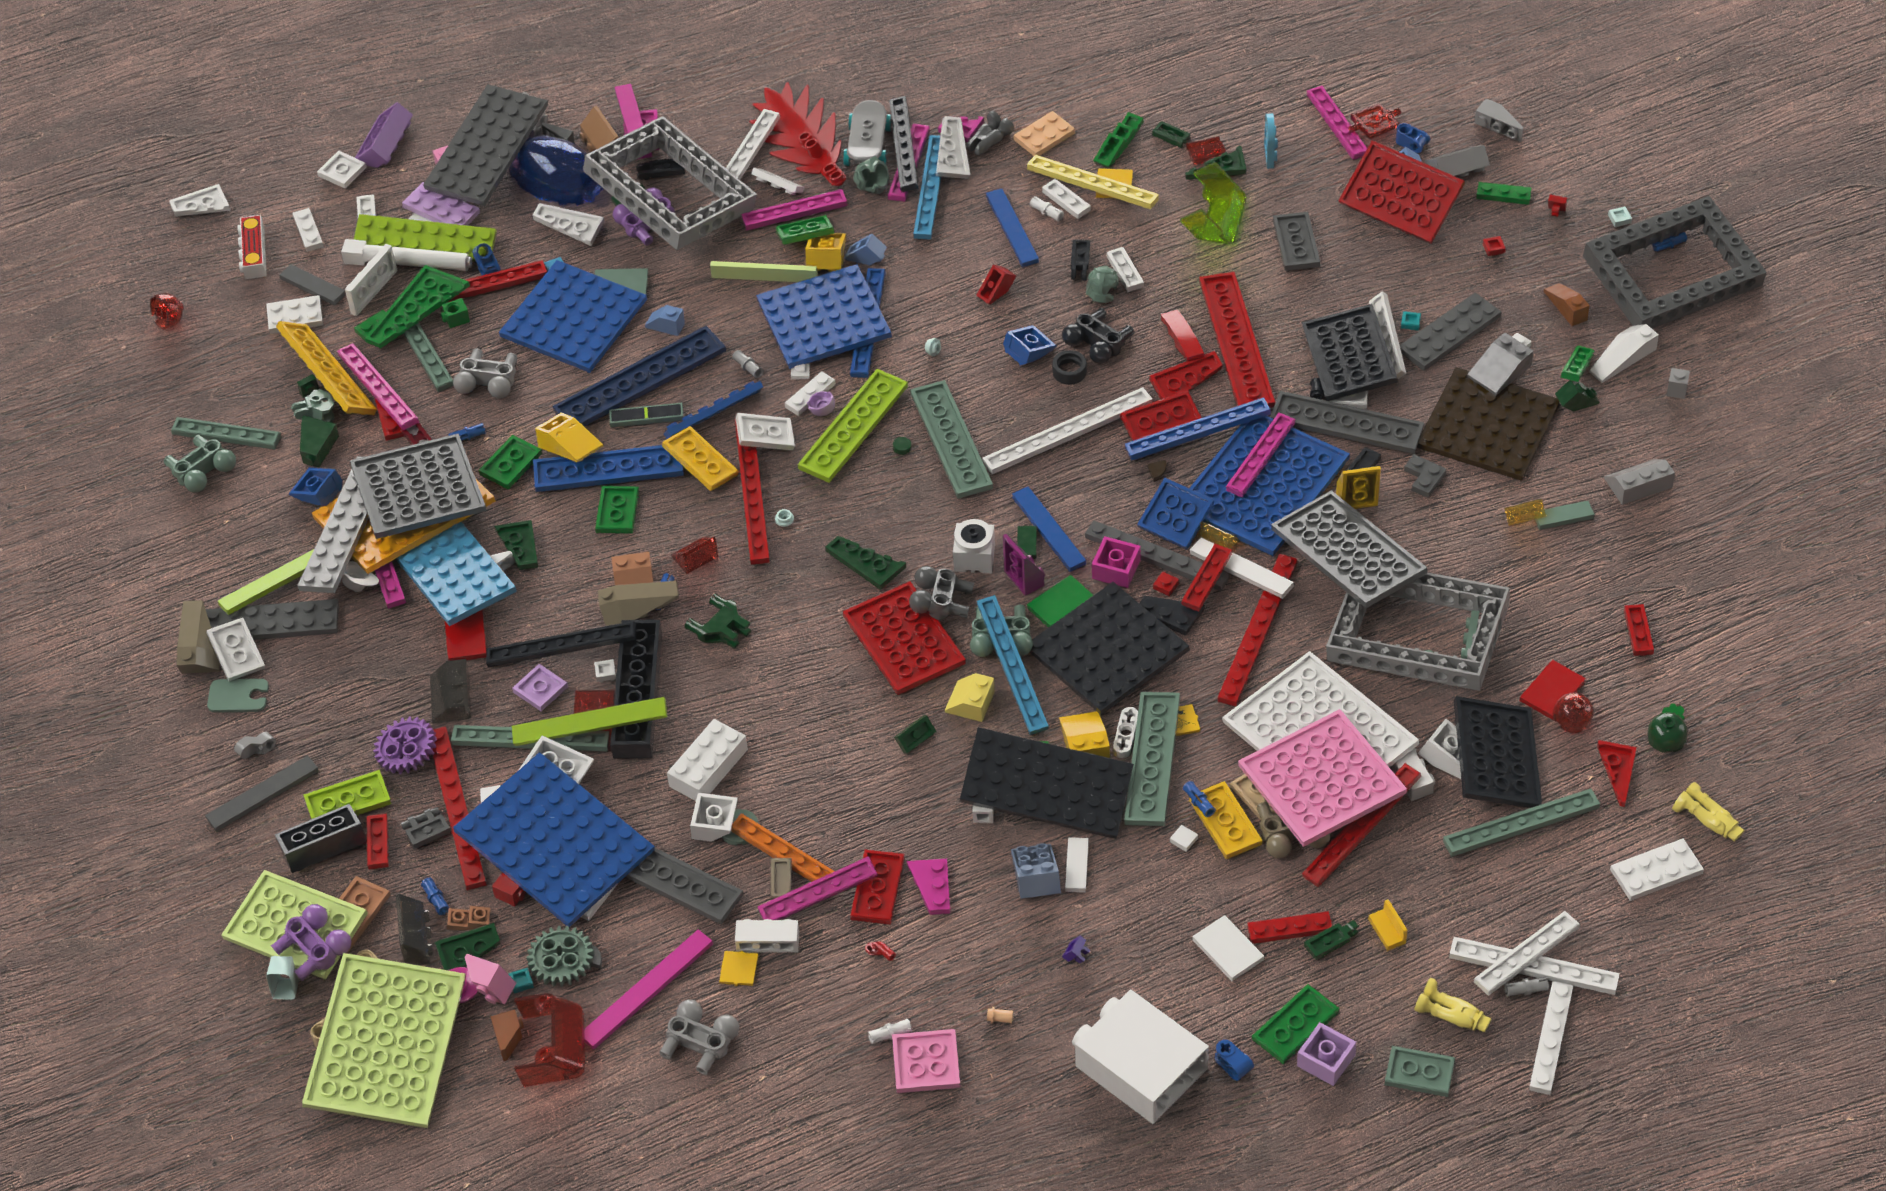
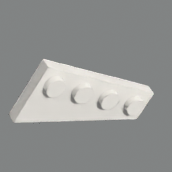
(952, 150)
(569, 222)

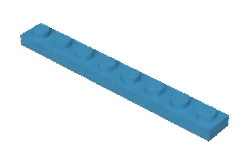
(929, 192)
(1012, 665)

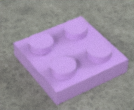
(540, 687)

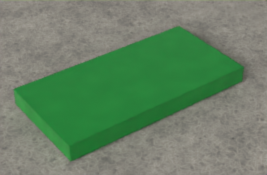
(1294, 1023)

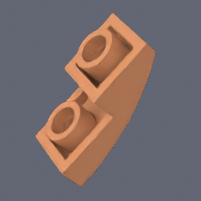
(468, 919)

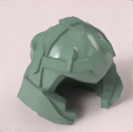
(872, 175)
(1100, 282)

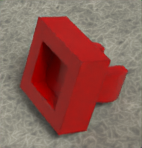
(1557, 204)

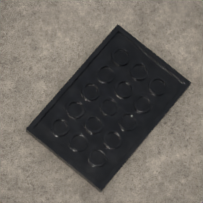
(1349, 352)
(1497, 752)

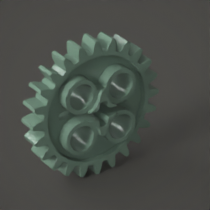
(560, 956)

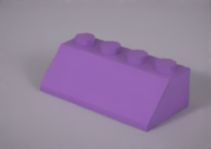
(384, 136)

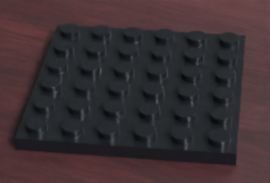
(1107, 648)

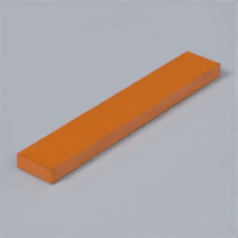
(779, 848)

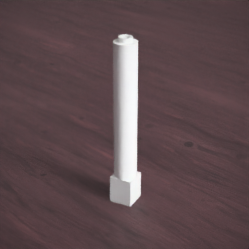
(358, 253)

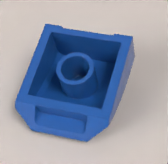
(1027, 344)
(317, 486)

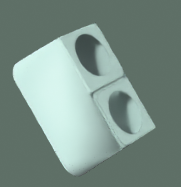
(285, 988)

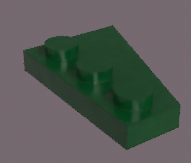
(520, 540)
(473, 942)

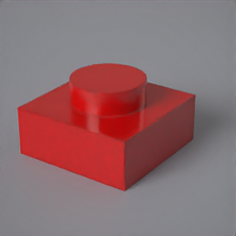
(1494, 246)
(1165, 583)

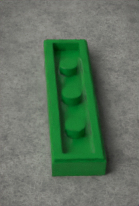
(1577, 363)

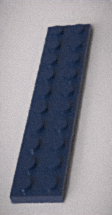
(642, 376)

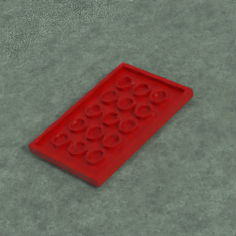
(1401, 192)
(901, 642)

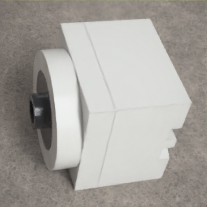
(973, 546)

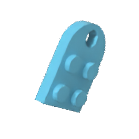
(1270, 141)

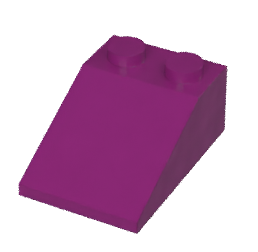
(1021, 567)

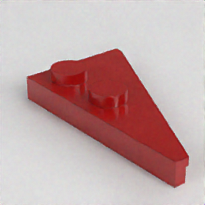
(1618, 764)

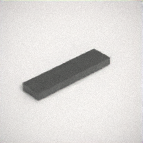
(312, 284)

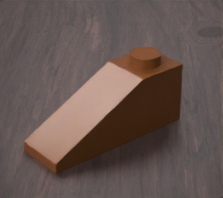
(1569, 303)

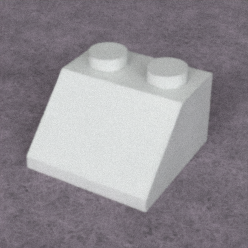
(712, 816)

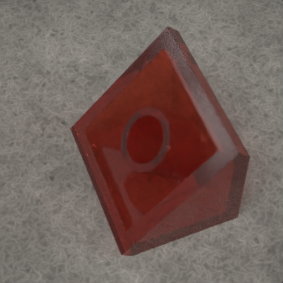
(696, 554)

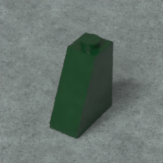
(316, 440)

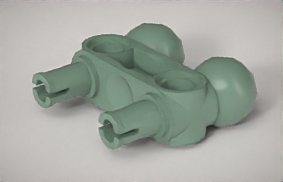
(192, 468)
(1019, 627)

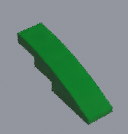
(1118, 140)

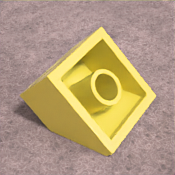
(971, 697)

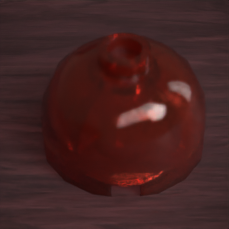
(166, 309)
(1573, 712)

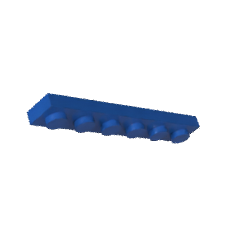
(719, 406)

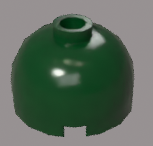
(1667, 732)

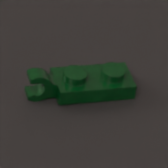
(1330, 939)

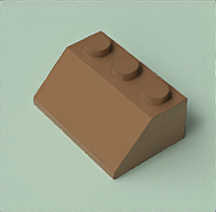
(596, 130)

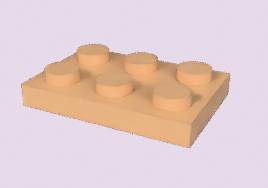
(1044, 134)

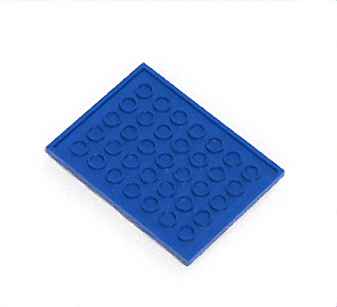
(1289, 480)
(554, 839)

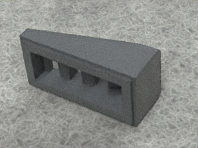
(557, 132)

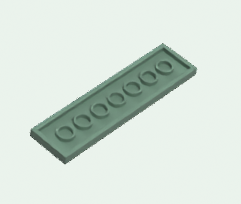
(951, 439)
(1152, 759)

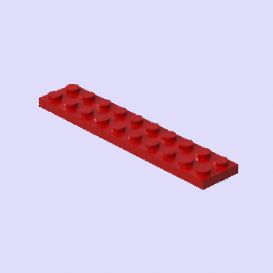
(1236, 338)

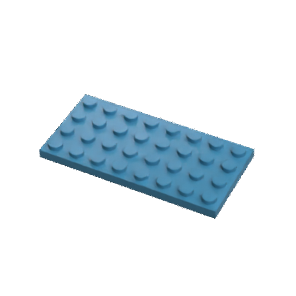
(456, 574)

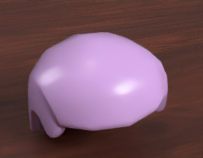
(821, 403)

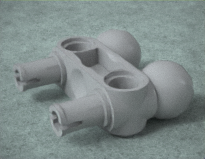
(494, 374)
(698, 1036)

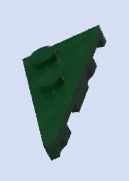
(1231, 163)

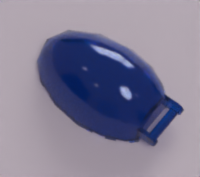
(554, 171)

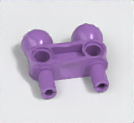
(633, 225)
(309, 941)

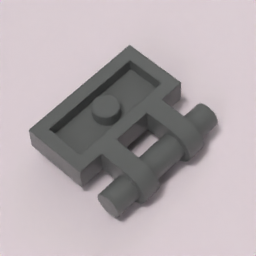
(427, 831)

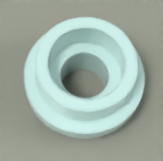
(933, 346)
(784, 518)

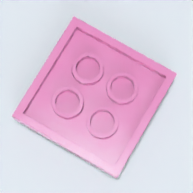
(926, 1061)

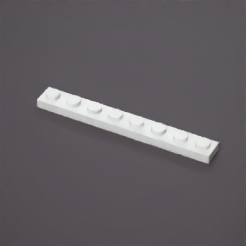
(1552, 969)

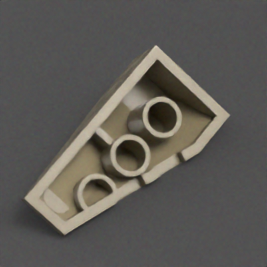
(635, 600)
(194, 648)

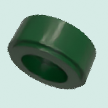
(901, 445)

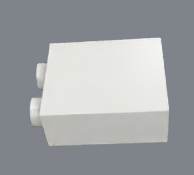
(1140, 1055)

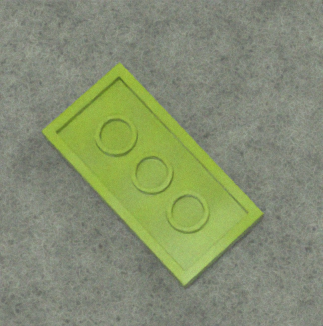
(362, 793)

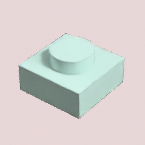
(1620, 216)

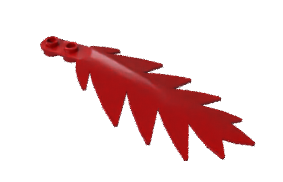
(802, 134)

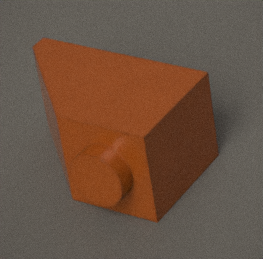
(507, 1031)

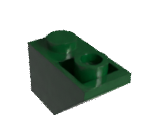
(1576, 396)

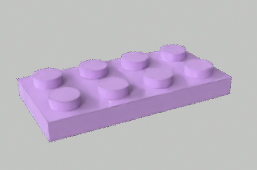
(440, 207)

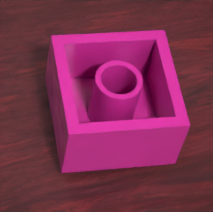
(1116, 562)

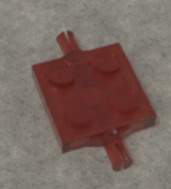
(1374, 120)

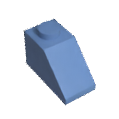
(866, 251)
(667, 320)

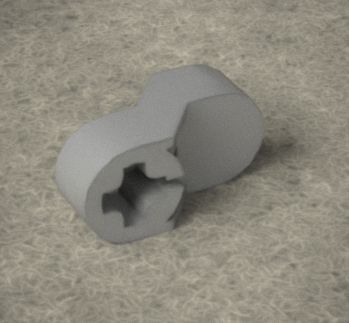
(255, 745)

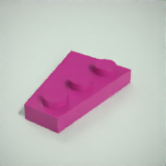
(933, 884)

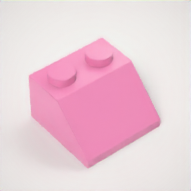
(490, 979)

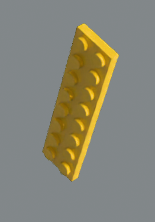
(326, 368)

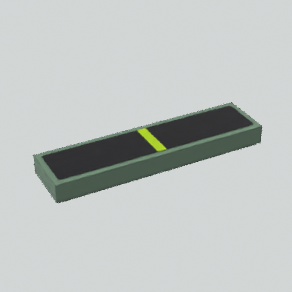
(646, 415)

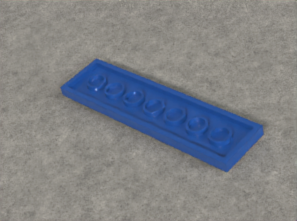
(605, 468)

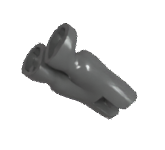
(990, 133)

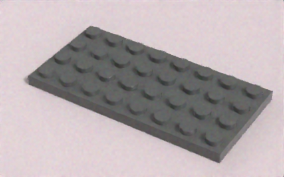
(485, 145)
(1349, 549)

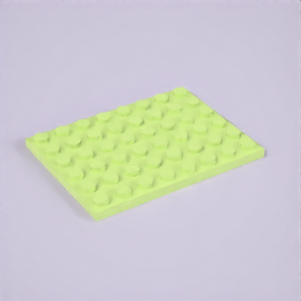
(384, 1040)

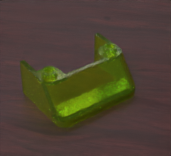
(1225, 208)

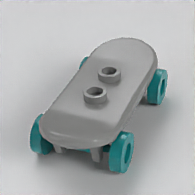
(867, 132)

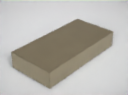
(780, 876)

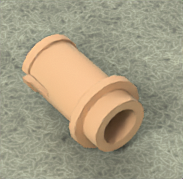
(999, 1015)

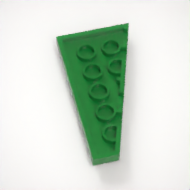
(417, 301)

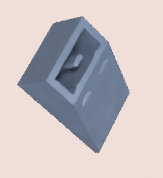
(1036, 870)

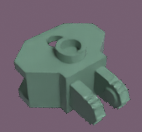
(315, 407)

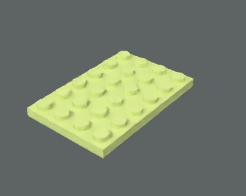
(277, 900)

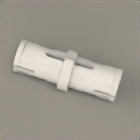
(1046, 209)
(886, 1032)

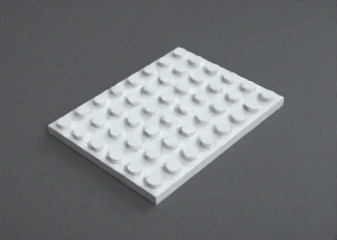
(1308, 693)

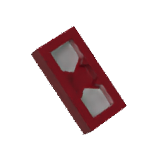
(416, 434)

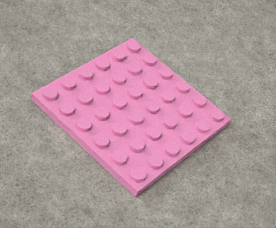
(1322, 777)

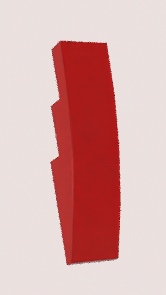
(1182, 335)

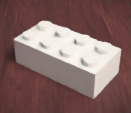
(707, 760)

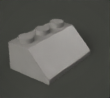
(1461, 161)
(1641, 480)

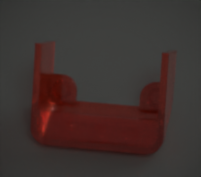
(567, 1051)

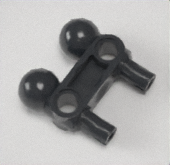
(1102, 338)

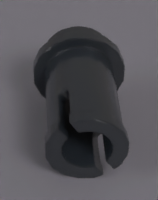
(1316, 389)

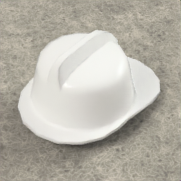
(356, 578)

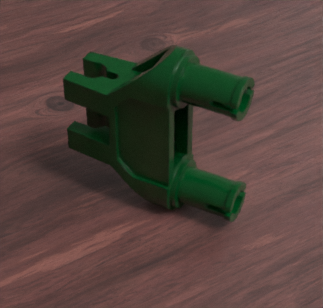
(721, 625)

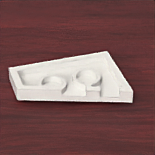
(200, 202)

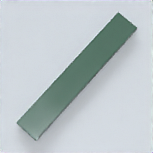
(428, 358)
(226, 433)

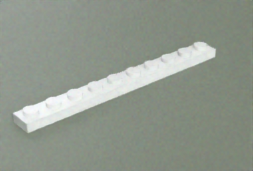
(1065, 431)

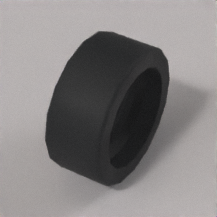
(1069, 356)

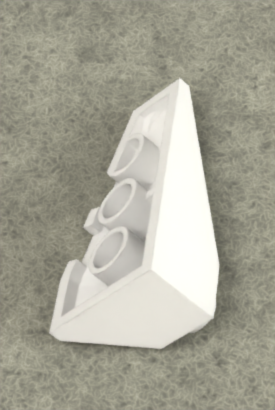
(1624, 351)
(1442, 749)

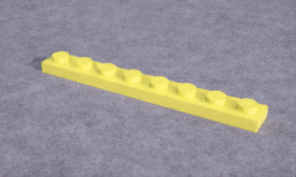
(1093, 182)

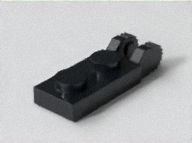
(658, 168)
(1080, 258)

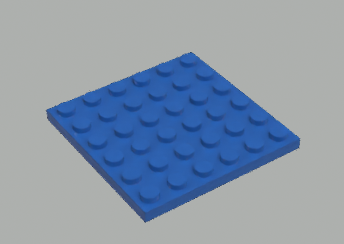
(573, 316)
(823, 316)

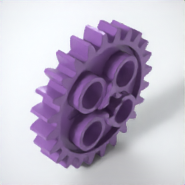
(405, 745)

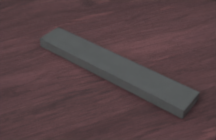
(261, 793)

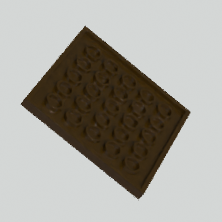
(1486, 428)

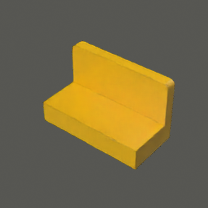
(1389, 926)

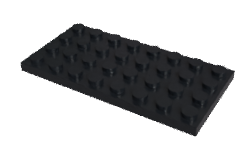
(1046, 783)

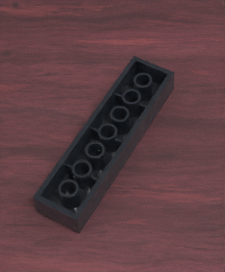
(636, 682)

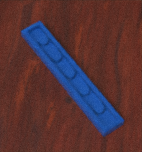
(1012, 227)
(1049, 529)

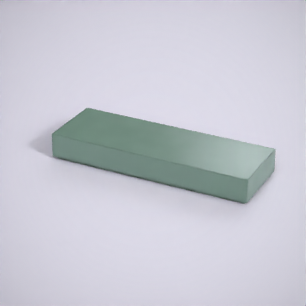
(1565, 515)

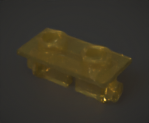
(1525, 512)
(1217, 536)

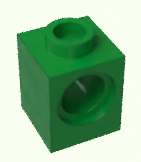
(455, 313)

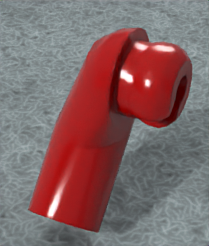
(880, 948)

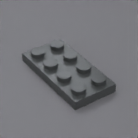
(1296, 241)

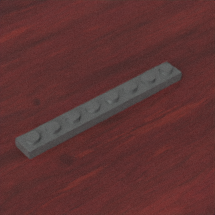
(1154, 554)

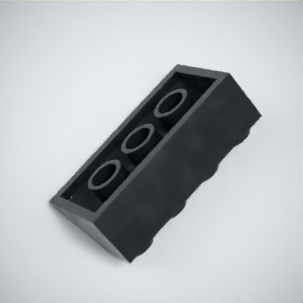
(321, 838)

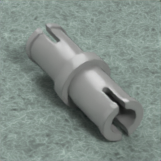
(747, 363)
(1526, 986)

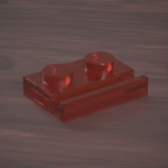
(1205, 150)

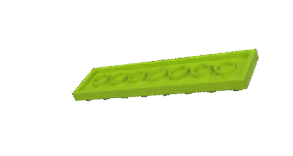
(423, 234)
(852, 425)

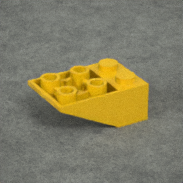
(566, 438)

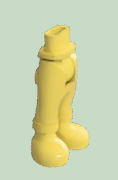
(1715, 818)
(1456, 1011)

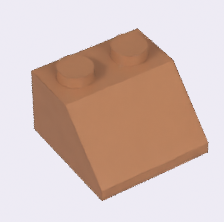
(632, 569)

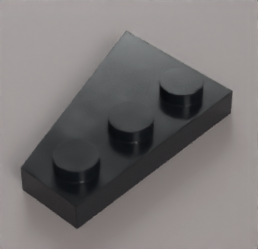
(1172, 613)

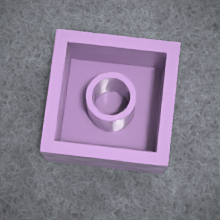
(1326, 1054)

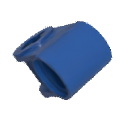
(1410, 137)
(487, 261)
(1232, 1060)

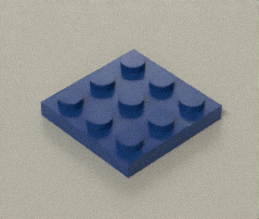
(1175, 513)

